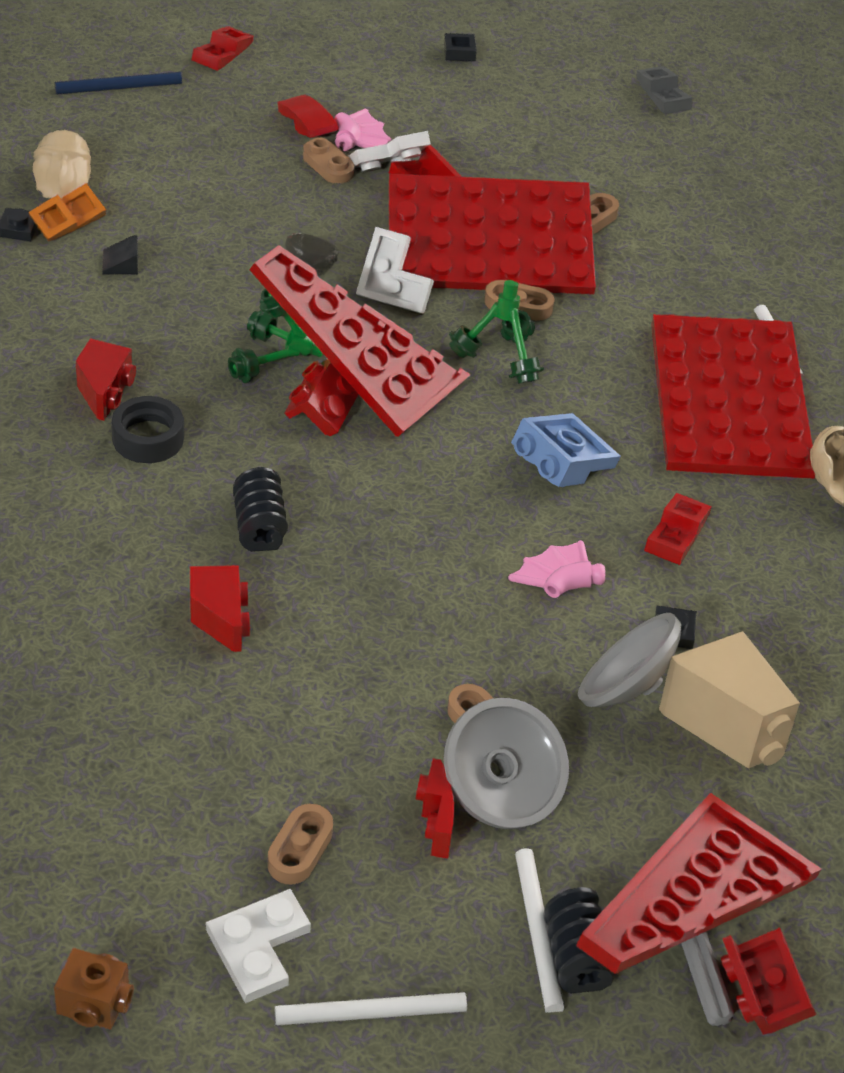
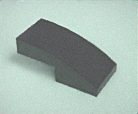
(663, 89)

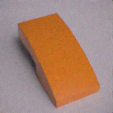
(66, 214)

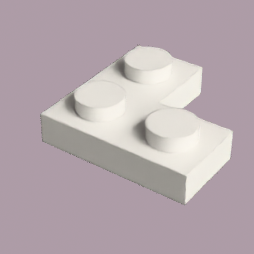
(399, 149)
(383, 274)
(247, 939)

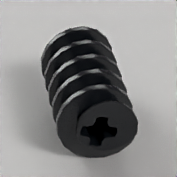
(260, 509)
(567, 918)

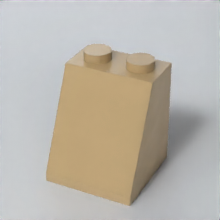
(731, 700)

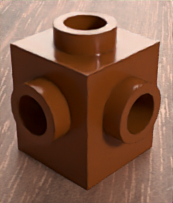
(93, 989)

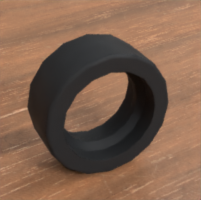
(153, 448)

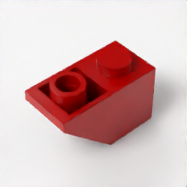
(103, 374)
(217, 604)

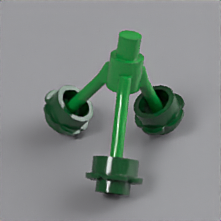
(262, 325)
(516, 327)

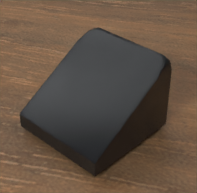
(121, 257)

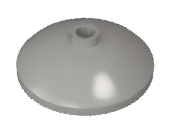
(632, 663)
(529, 760)

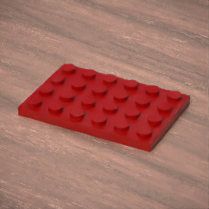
(495, 230)
(731, 396)

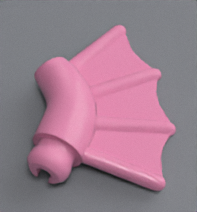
(359, 130)
(560, 570)

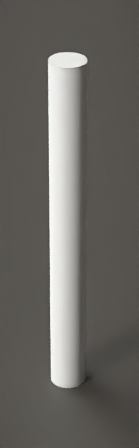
(538, 930)
(370, 1008)

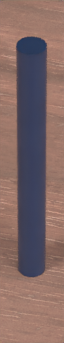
(122, 82)

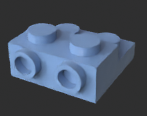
(563, 448)

